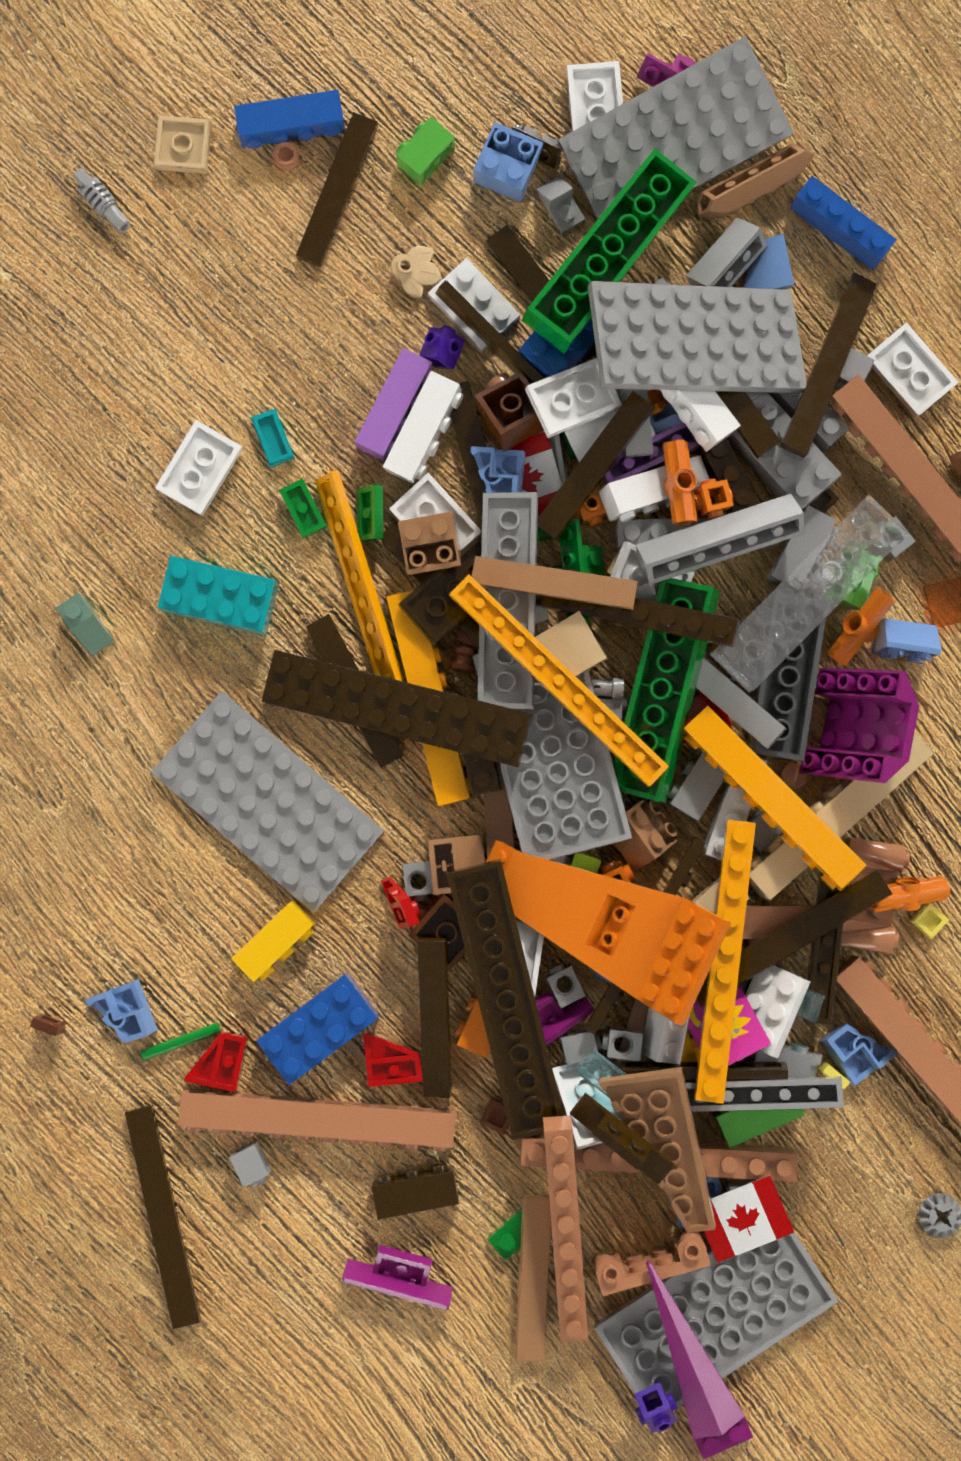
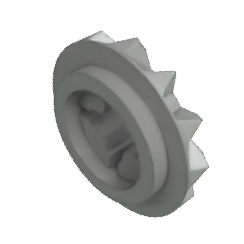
(928, 1215)

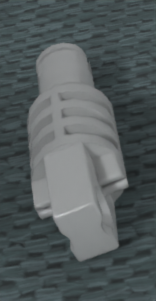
(101, 200)

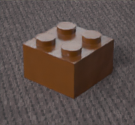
(508, 411)
(442, 922)

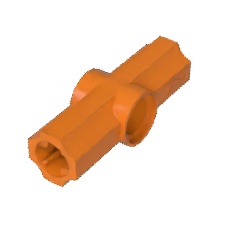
(681, 498)
(861, 626)
(911, 892)

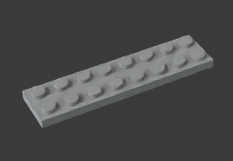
(508, 535)

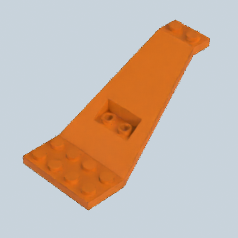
(656, 948)

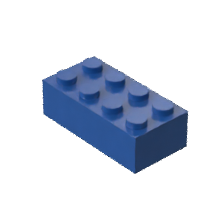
(550, 360)
(318, 1028)

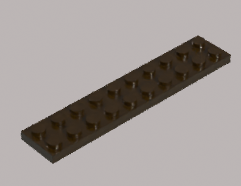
(397, 708)
(505, 996)

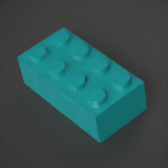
(218, 595)

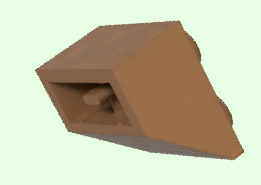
(430, 543)
(650, 832)
(453, 854)

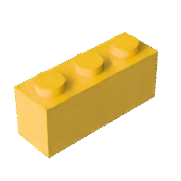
(274, 942)

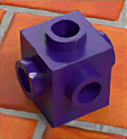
(442, 347)
(656, 1408)

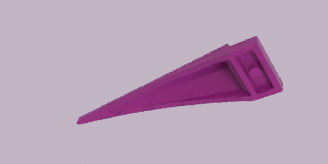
(709, 1405)

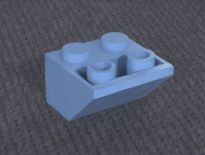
(507, 162)
(907, 640)

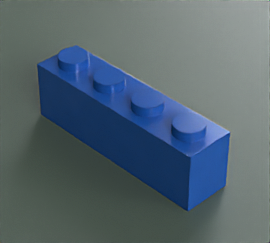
(289, 119)
(842, 223)

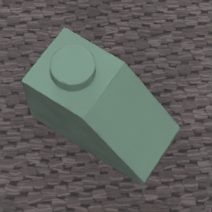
(85, 623)

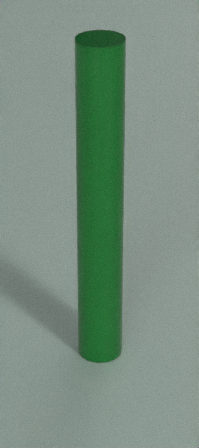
(181, 1041)

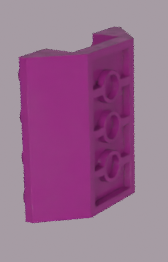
(865, 725)

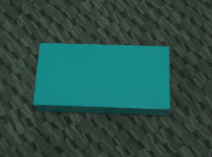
(272, 438)

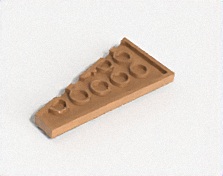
(660, 1112)

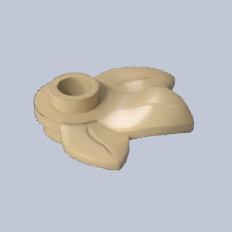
(420, 270)

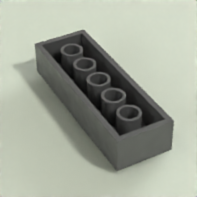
(789, 699)

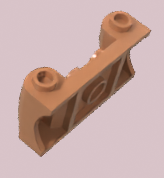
(874, 929)
(686, 1256)

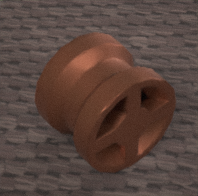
(463, 660)

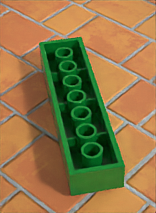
(609, 248)
(665, 689)

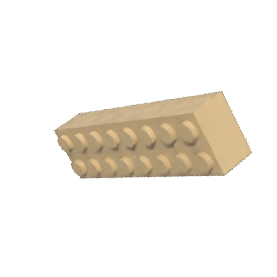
(839, 810)

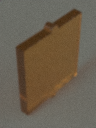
(944, 602)

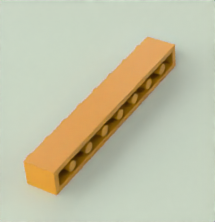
(421, 669)
(774, 798)

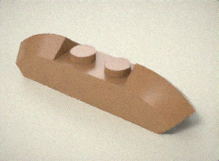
(754, 181)

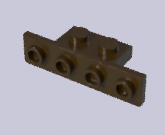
(621, 1139)

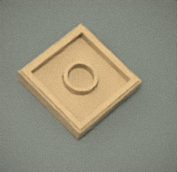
(182, 144)
(573, 644)

